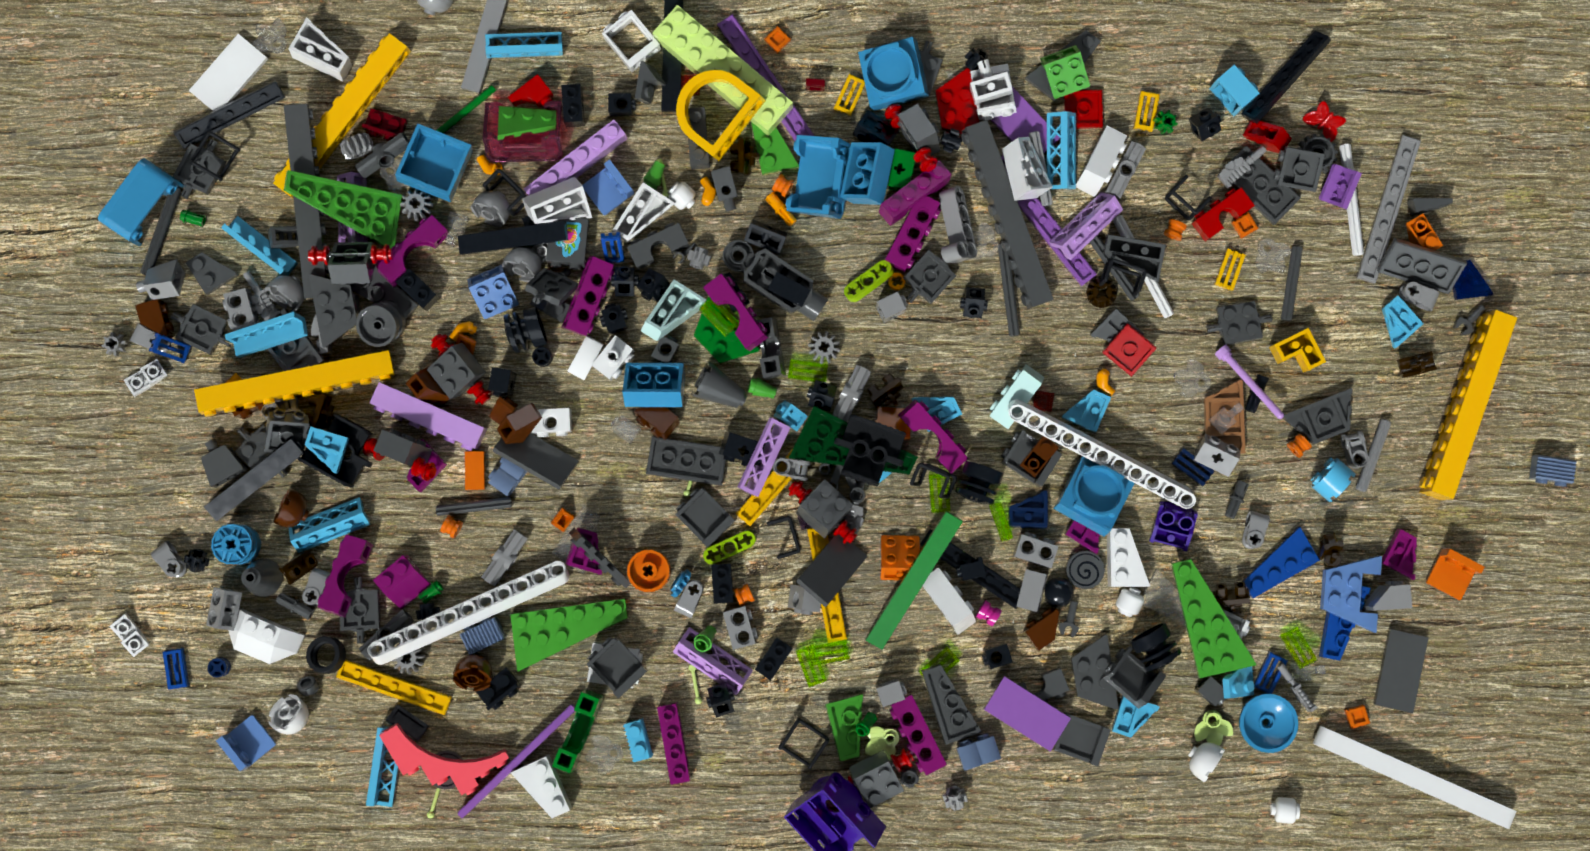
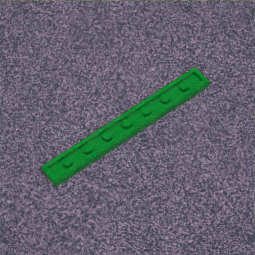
(914, 579)

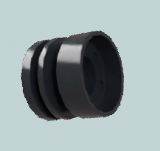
(525, 329)
(979, 483)
(1157, 649)

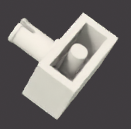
(990, 85)
(613, 358)

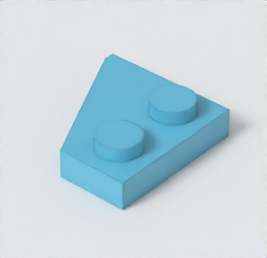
(1400, 321)
(942, 407)
(1088, 411)
(327, 447)
(1238, 683)
(1131, 718)

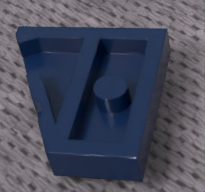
(1030, 512)

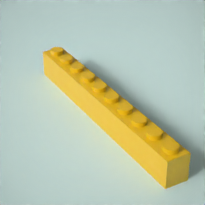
(354, 100)
(294, 382)

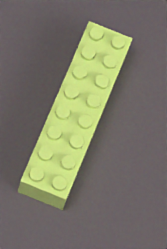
(704, 52)

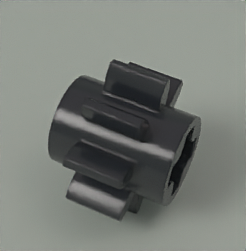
(973, 57)
(951, 140)
(196, 560)
(426, 611)

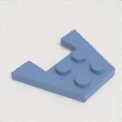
(1343, 589)

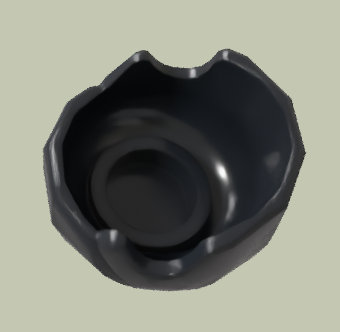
(1058, 592)

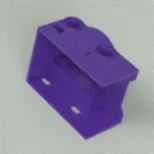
(834, 828)

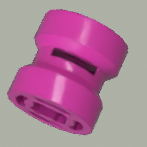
(988, 613)

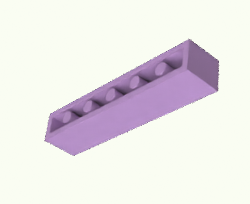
(581, 158)
(428, 416)

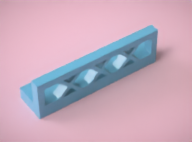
(524, 49)
(1067, 147)
(260, 246)
(267, 334)
(329, 528)
(376, 774)

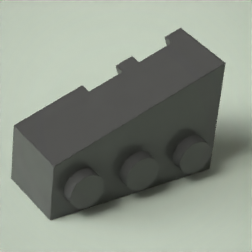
(1136, 252)

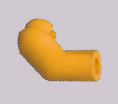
(488, 168)
(709, 191)
(463, 328)
(1102, 382)

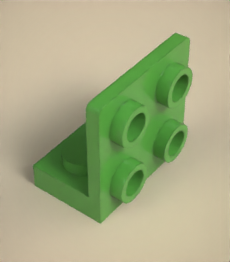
(1065, 71)

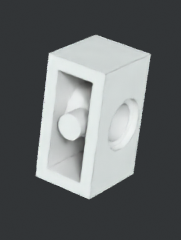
(564, 422)

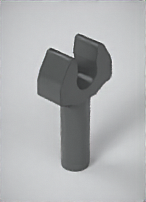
(1469, 320)
(1070, 620)

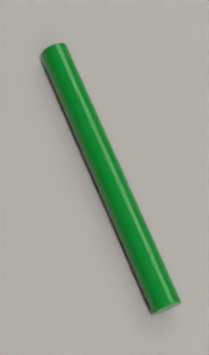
(467, 109)

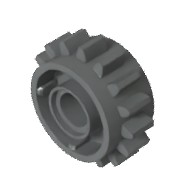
(1323, 146)

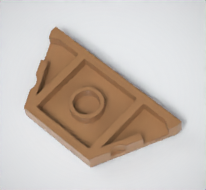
(1227, 398)

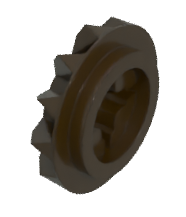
(1101, 302)

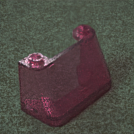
(528, 146)

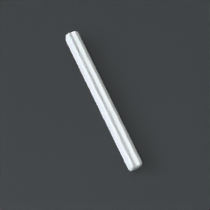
(1352, 210)
(1153, 286)

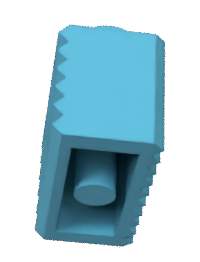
(638, 740)

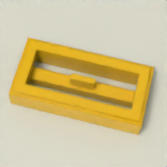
(843, 109)
(1143, 127)
(1235, 254)

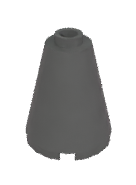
(718, 387)
(262, 577)

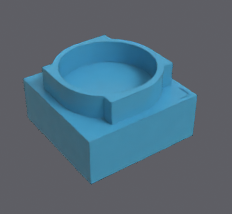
(893, 73)
(434, 162)
(1094, 496)

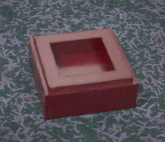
(815, 84)

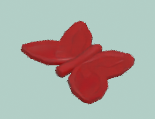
(1325, 119)

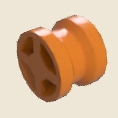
(783, 185)
(1175, 229)
(1299, 445)
(451, 526)
(743, 595)

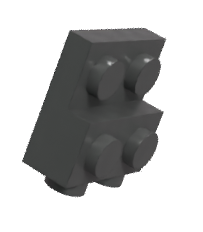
(1299, 168)
(284, 426)

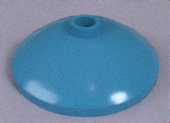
(1281, 724)

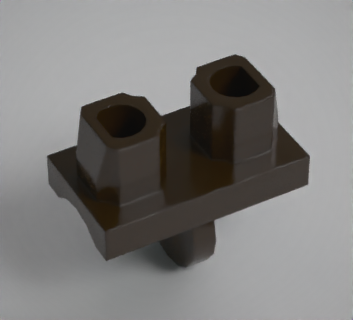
(746, 157)
(1416, 364)
(888, 393)
(323, 410)
(1330, 550)
(299, 566)
(1233, 597)

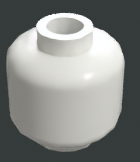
(682, 195)
(1129, 601)
(1285, 810)

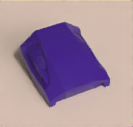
(1173, 525)

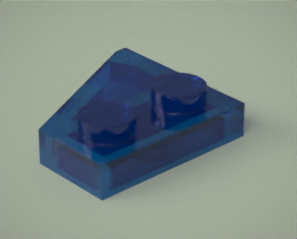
(1471, 284)

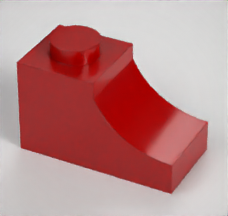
(533, 91)
(1268, 135)

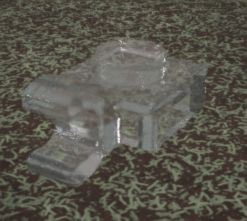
(456, 225)
(1224, 419)
(1305, 673)

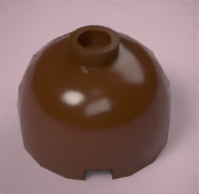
(291, 509)
(473, 672)

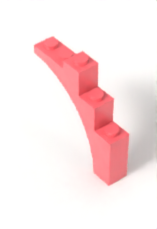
(464, 773)

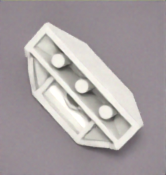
(264, 638)

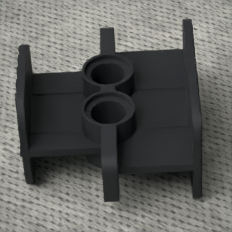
(873, 437)
(350, 466)

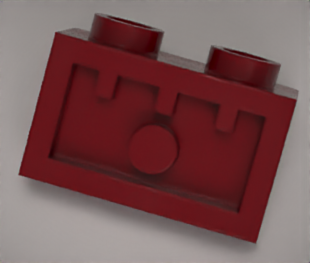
(383, 124)

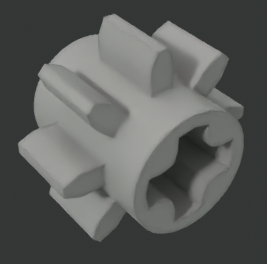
(698, 258)
(110, 341)
(955, 798)

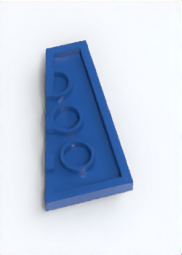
(1287, 560)
(1337, 633)

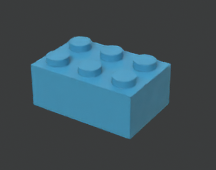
(867, 173)
(654, 385)

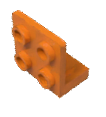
(897, 555)
(1453, 573)

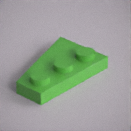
(523, 120)
(773, 151)
(843, 720)

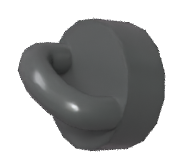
(308, 686)

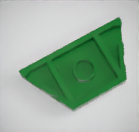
(718, 345)

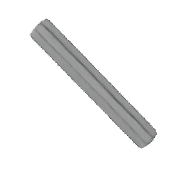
(1046, 198)
(1374, 453)

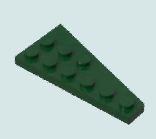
(818, 445)

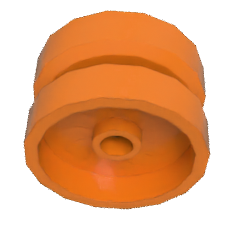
(637, 570)

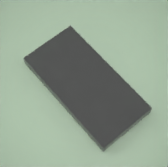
(1268, 197)
(1421, 265)
(538, 459)
(685, 461)
(831, 569)
(1400, 670)

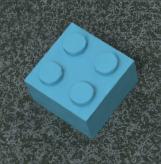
(1234, 90)

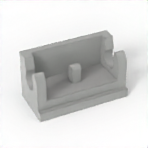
(1032, 590)

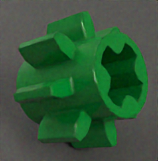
(1169, 118)

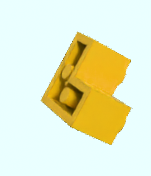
(1303, 347)

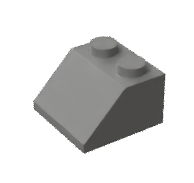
(1390, 596)

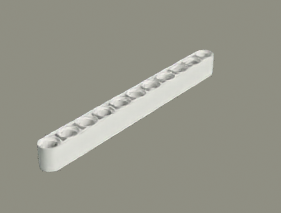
(1108, 460)
(460, 610)
(1414, 777)

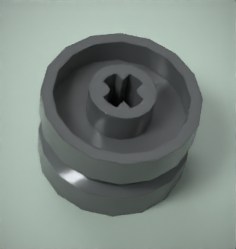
(380, 323)

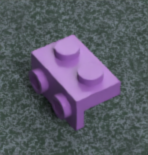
(1340, 186)

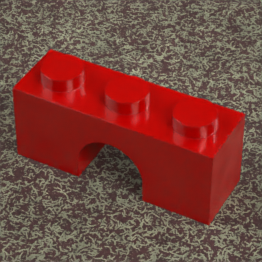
(1236, 204)

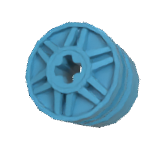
(246, 541)

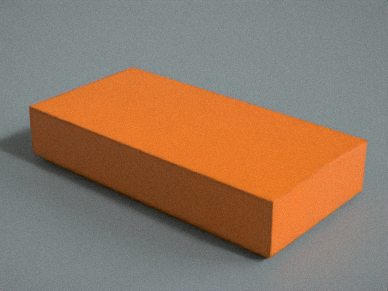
(475, 470)

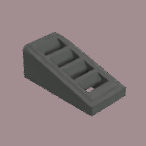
(1423, 205)
(281, 243)

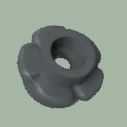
(914, 777)

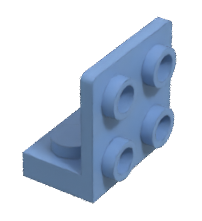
(608, 188)
(492, 292)
(246, 743)

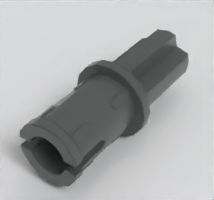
(1236, 499)
(295, 606)

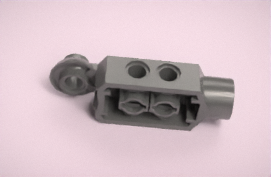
(760, 270)

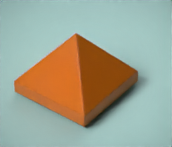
(468, 341)
(562, 519)

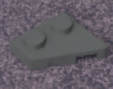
(1112, 325)

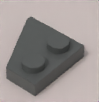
(209, 272)

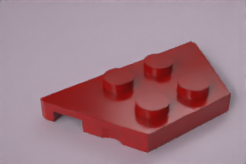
(956, 103)

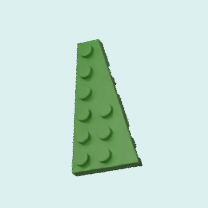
(358, 207)
(552, 630)
(1210, 633)

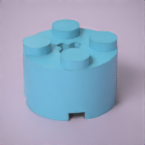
(1332, 479)

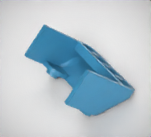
(136, 199)

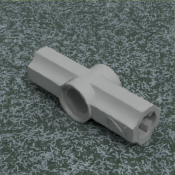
(1130, 160)
(851, 393)
(504, 557)

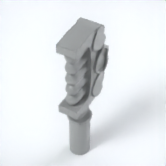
(1237, 167)
(263, 304)
(855, 515)
(1296, 688)

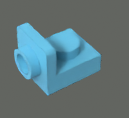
(790, 415)

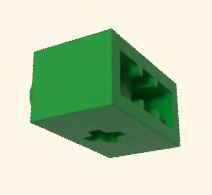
(901, 159)

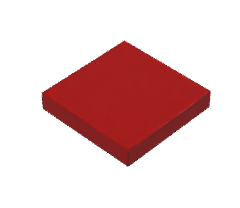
(1087, 106)
(1129, 349)

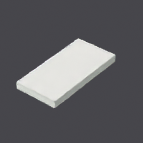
(228, 73)

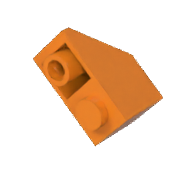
(1422, 233)

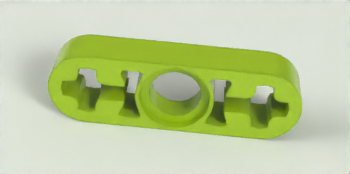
(854, 285)
(714, 548)

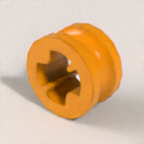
(898, 287)

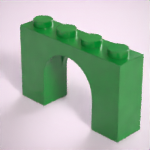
(572, 748)

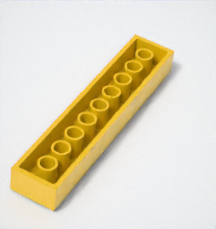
(1467, 405)

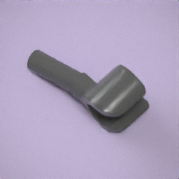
(685, 253)

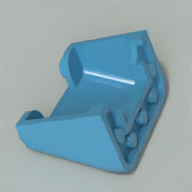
(819, 176)

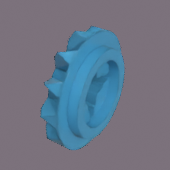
(680, 582)

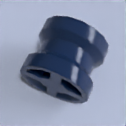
(215, 667)

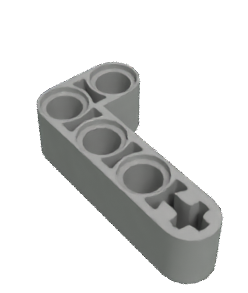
(958, 227)

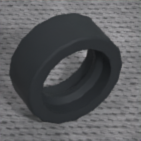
(312, 651)

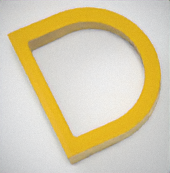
(737, 124)

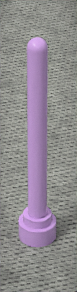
(1225, 354)

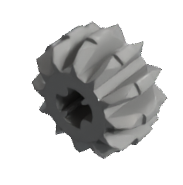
(356, 146)
(414, 212)
(830, 349)
(408, 666)

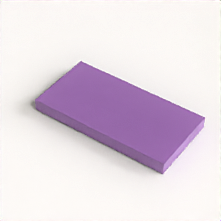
(1023, 122)
(1027, 713)

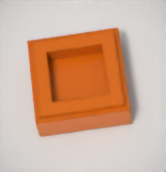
(777, 39)
(1244, 225)
(1357, 716)

